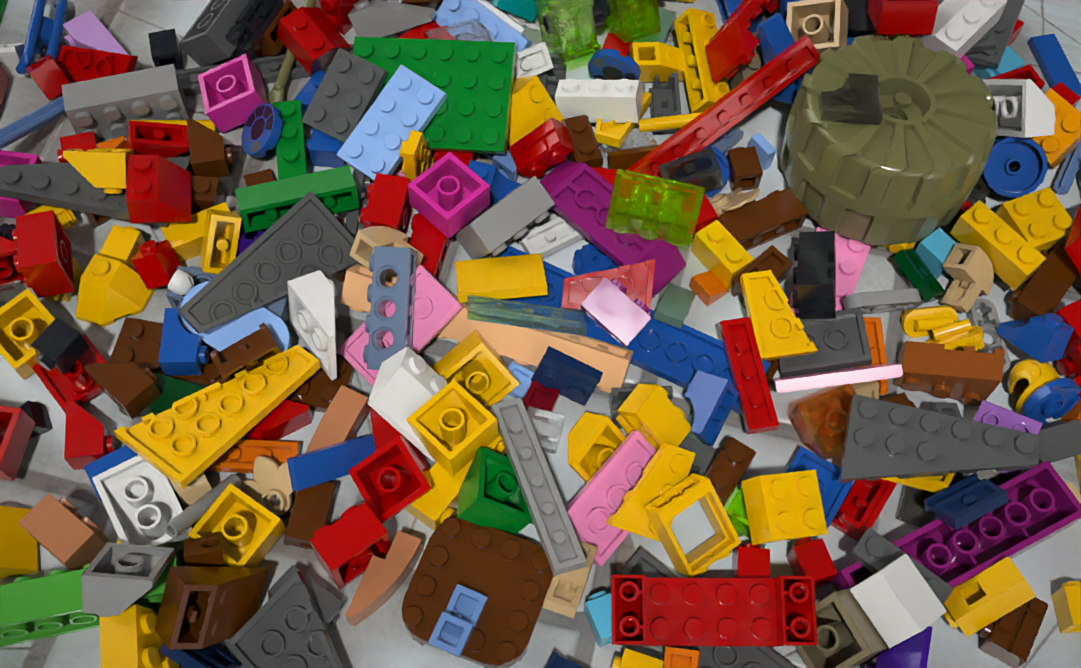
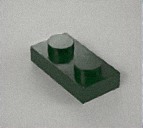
(919, 275)

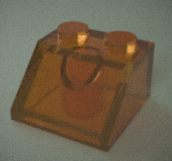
(823, 421)

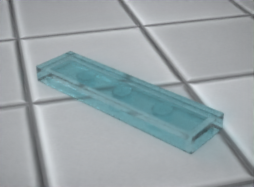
(526, 315)

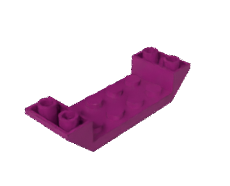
(584, 202)

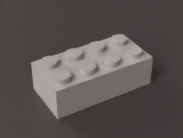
(111, 101)

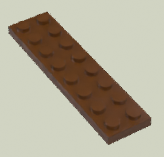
(141, 341)

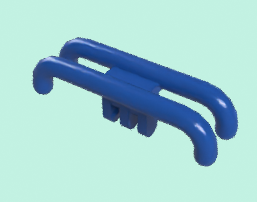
(43, 31)

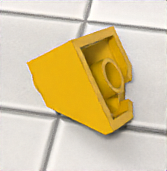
(101, 166)
(110, 292)
(592, 443)

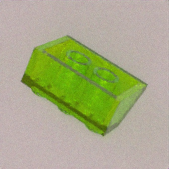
(654, 207)

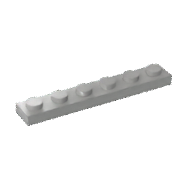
(538, 487)

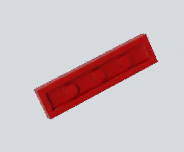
(748, 376)

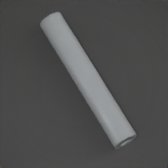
(199, 507)

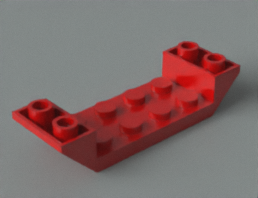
(734, 41)
(713, 611)

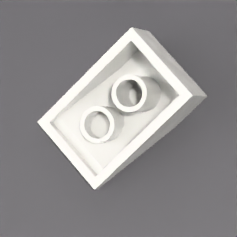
(314, 316)
(140, 503)

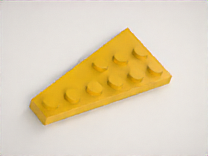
(212, 420)

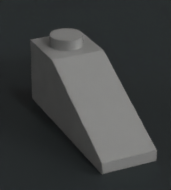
(387, 17)

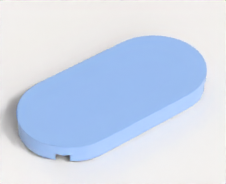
(240, 326)

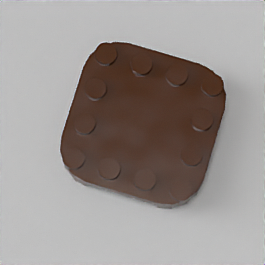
(489, 562)

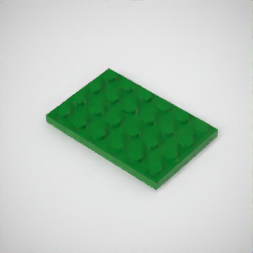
(471, 74)

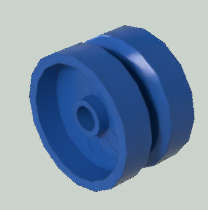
(1029, 163)

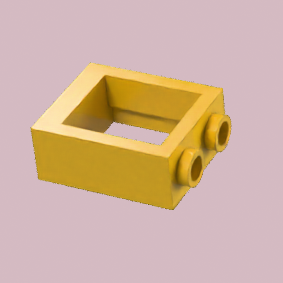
(674, 502)

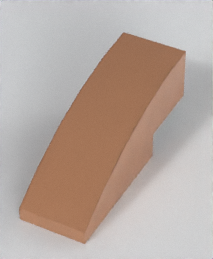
(340, 419)
(384, 577)

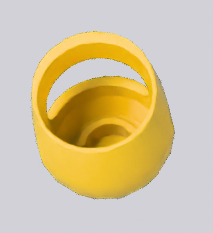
(1028, 377)

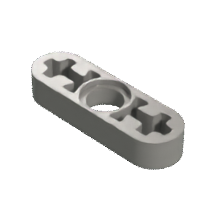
(884, 300)
(990, 326)

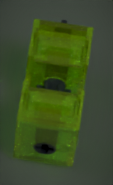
(571, 24)

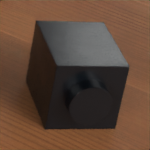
(165, 49)
(59, 346)

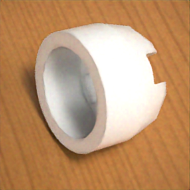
(180, 283)

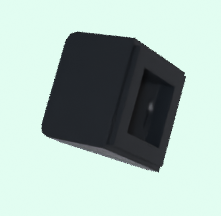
(39, 414)

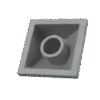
(121, 576)

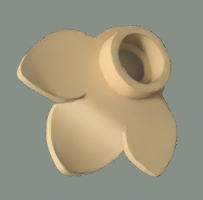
(732, 200)
(268, 482)

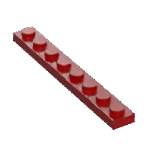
(732, 107)

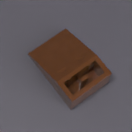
(207, 604)

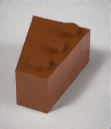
(950, 373)

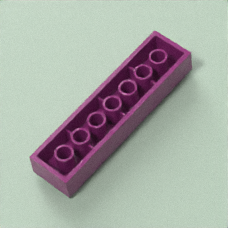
(1035, 511)

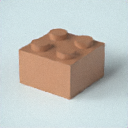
(64, 532)

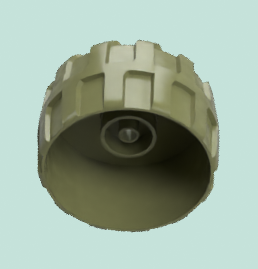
(896, 176)

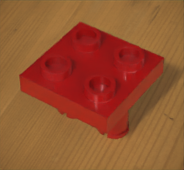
(75, 383)

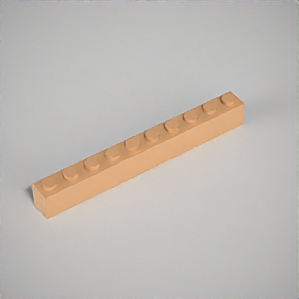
(521, 344)

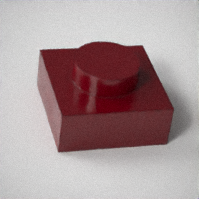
(541, 397)

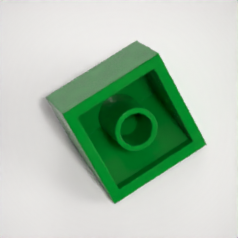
(492, 494)

